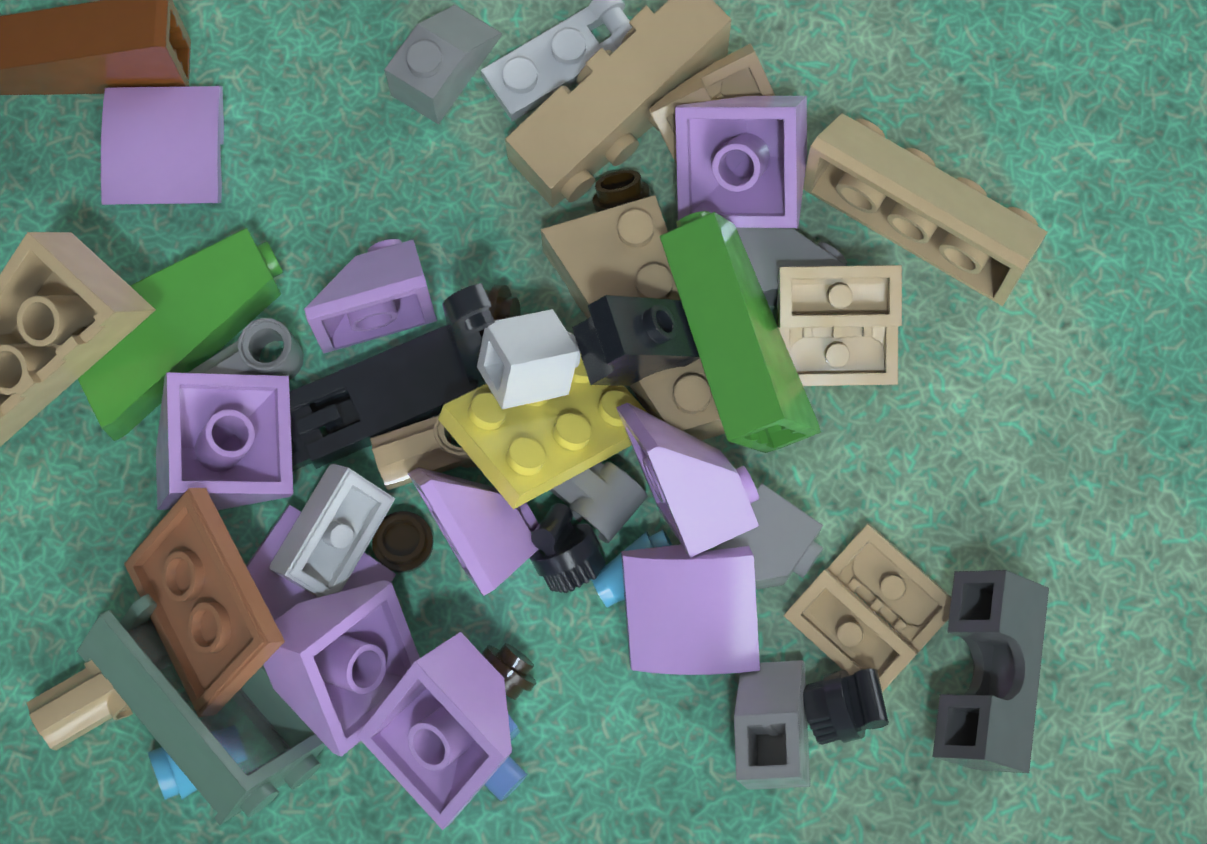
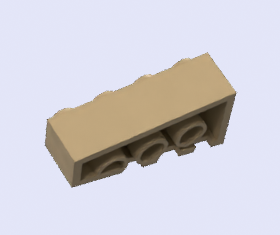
(609, 109)
(623, 256)
(56, 321)

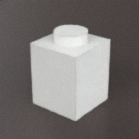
(528, 359)

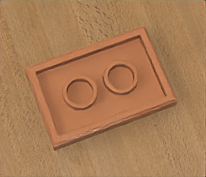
(205, 602)

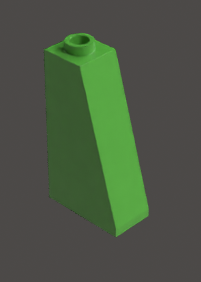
(197, 312)
(737, 336)

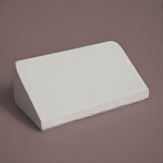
(332, 532)

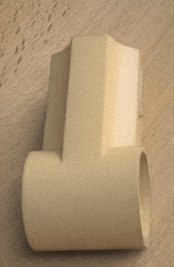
(415, 446)
(76, 707)

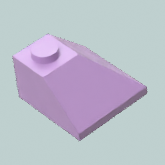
(743, 159)
(372, 297)
(224, 437)
(691, 482)
(478, 526)
(341, 660)
(443, 728)

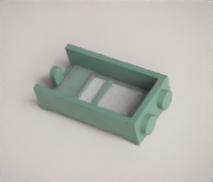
(229, 756)

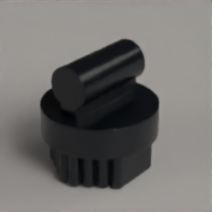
(566, 551)
(845, 705)

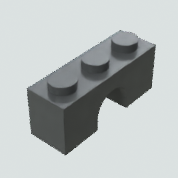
(1005, 628)

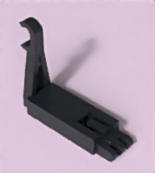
(391, 387)

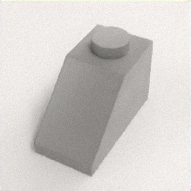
(439, 61)
(781, 541)

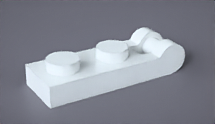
(554, 58)

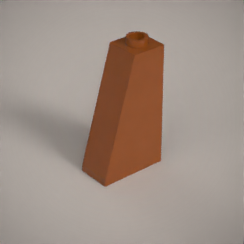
(94, 48)

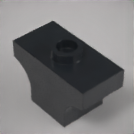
(633, 339)

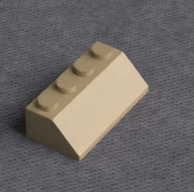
(922, 207)

